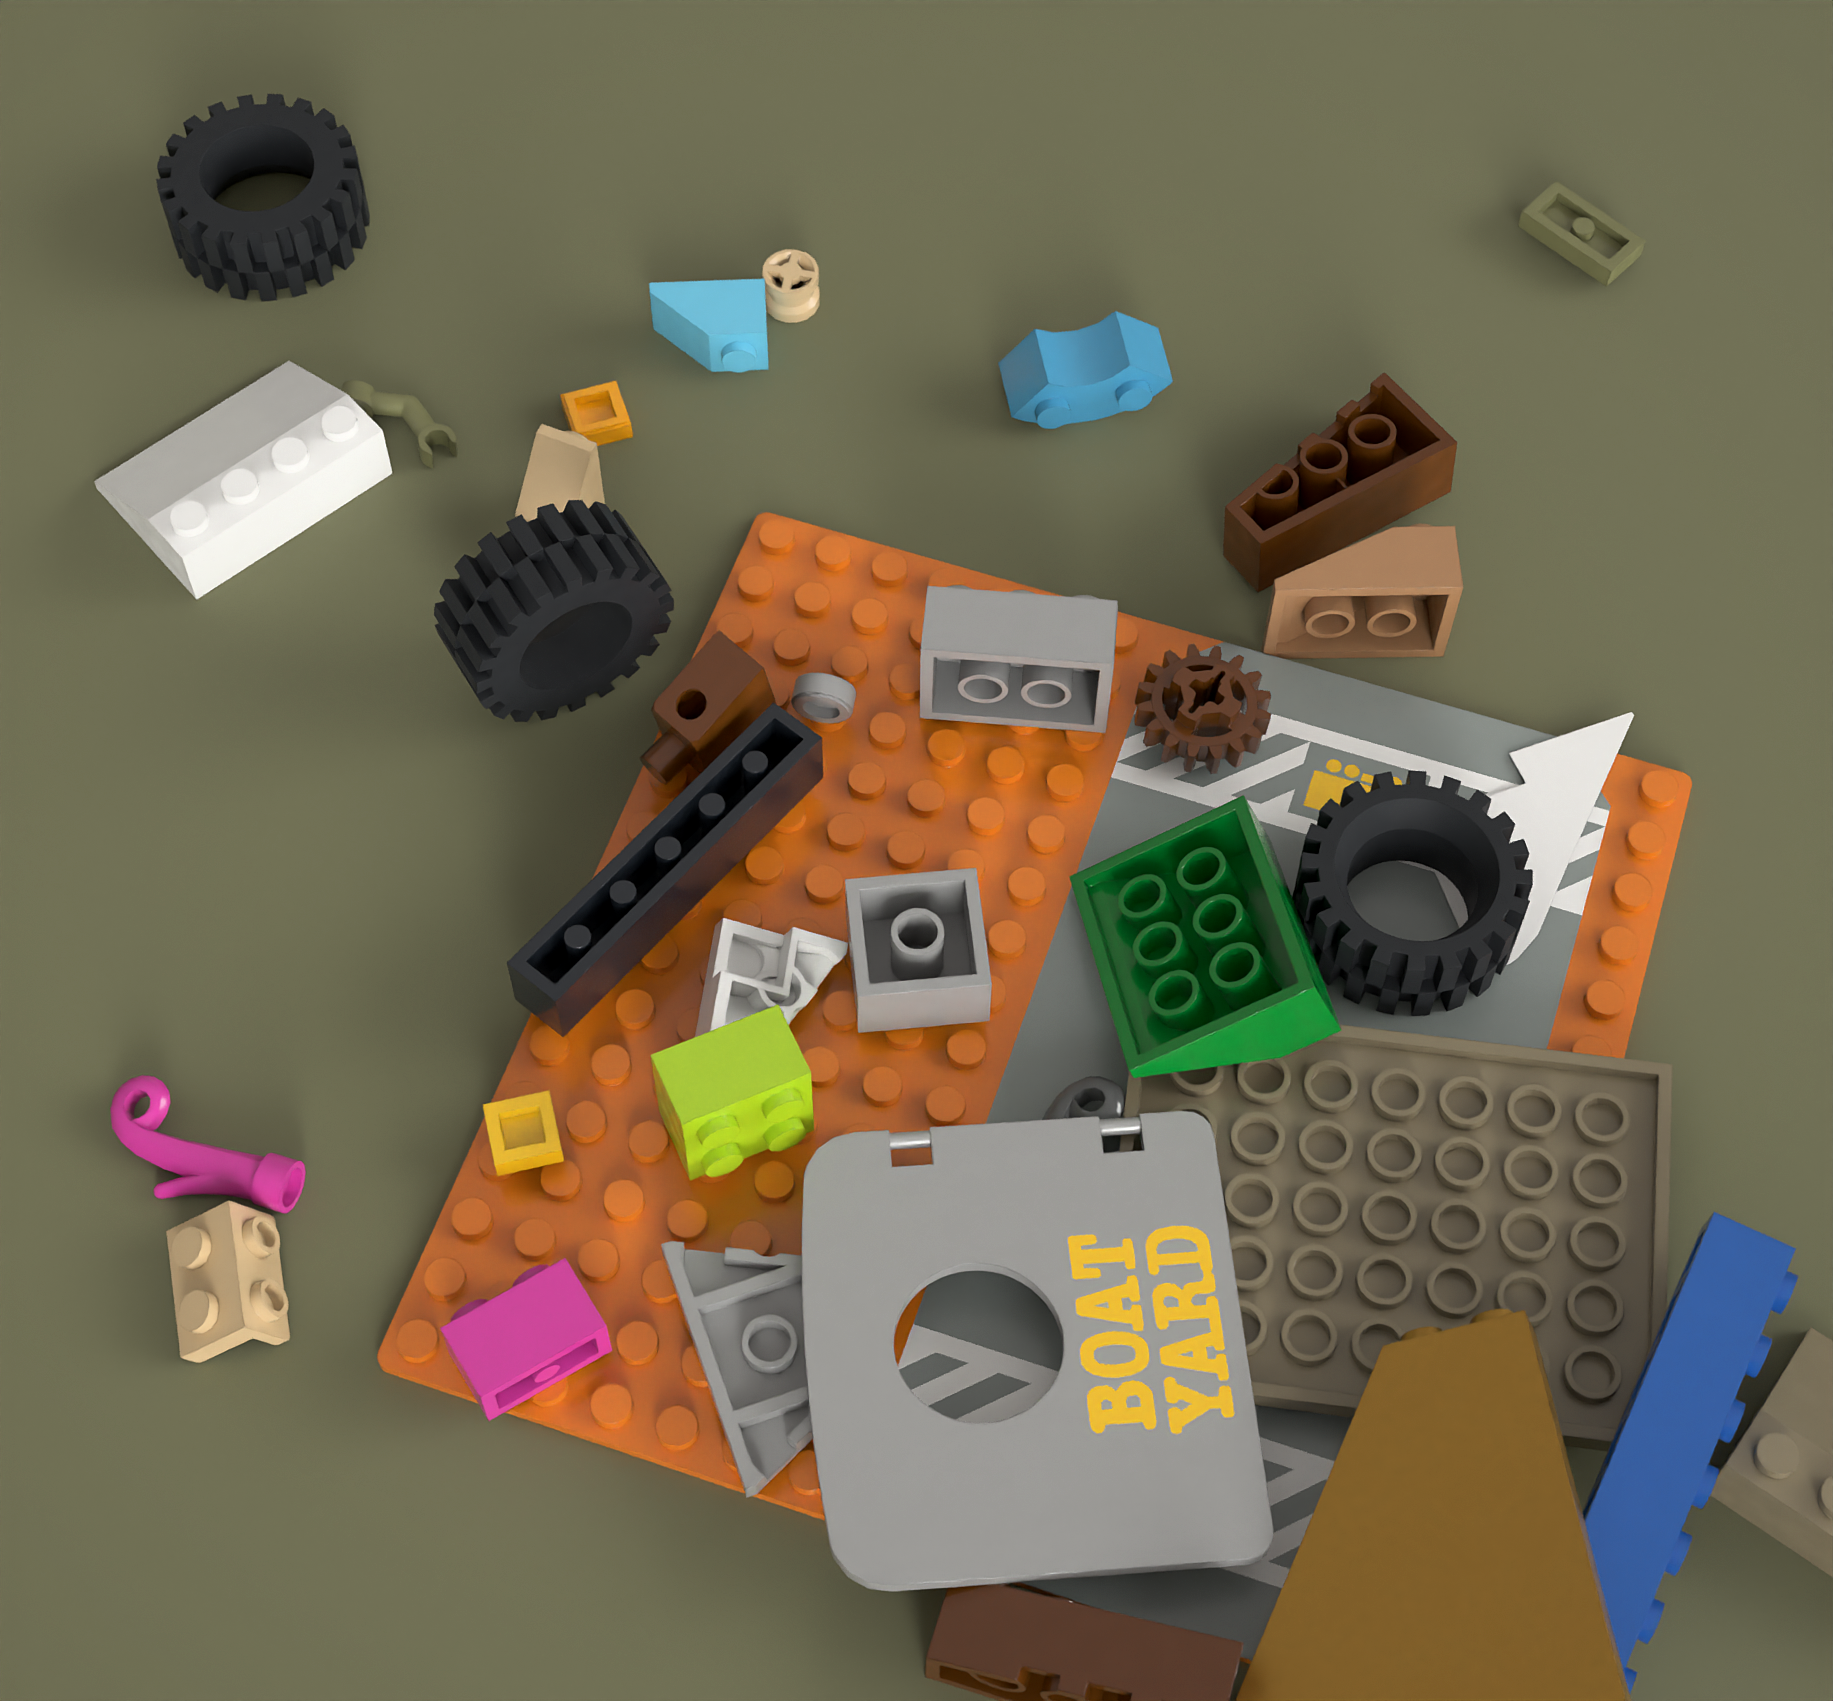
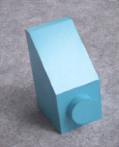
(714, 321)

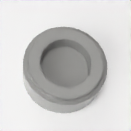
(823, 697)

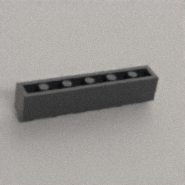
(666, 869)

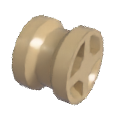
(786, 271)

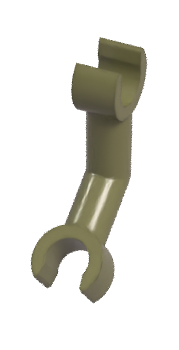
(412, 412)

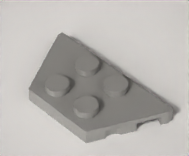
(751, 1349)

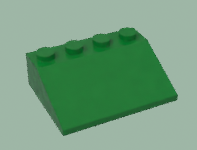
(1203, 948)

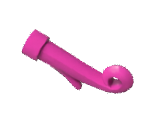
(205, 1169)

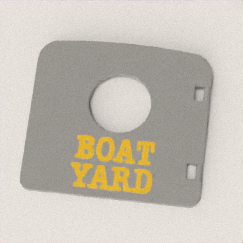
(1152, 1423)

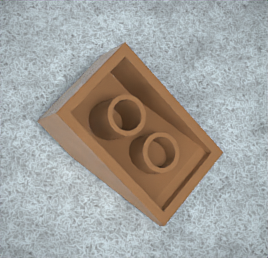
(1370, 599)

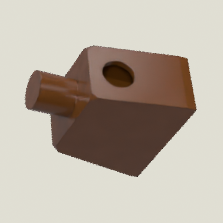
(706, 708)

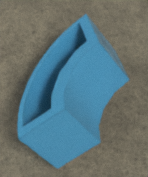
(1085, 372)

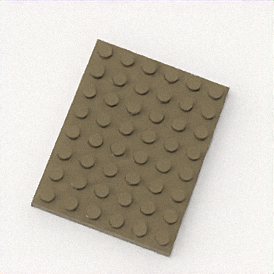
(1434, 1183)

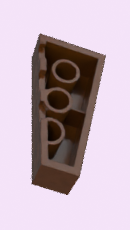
(1340, 486)
(1058, 1650)

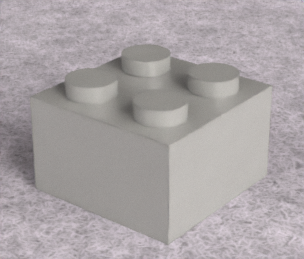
(917, 950)

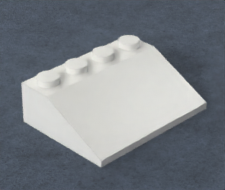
(248, 475)

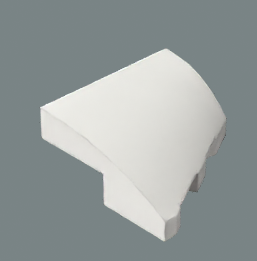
(760, 969)

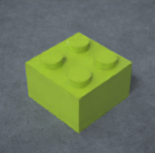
(734, 1093)

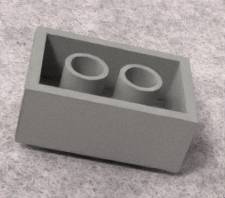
(1017, 658)

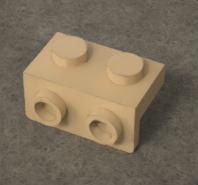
(227, 1281)

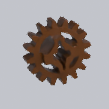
(1202, 707)

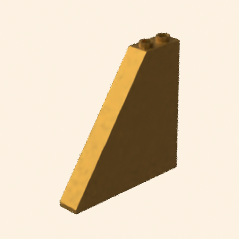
(1446, 1541)

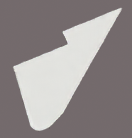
(1550, 811)

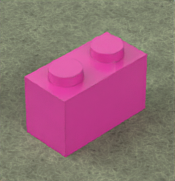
(526, 1337)

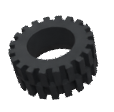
(273, 245)
(553, 610)
(1424, 828)

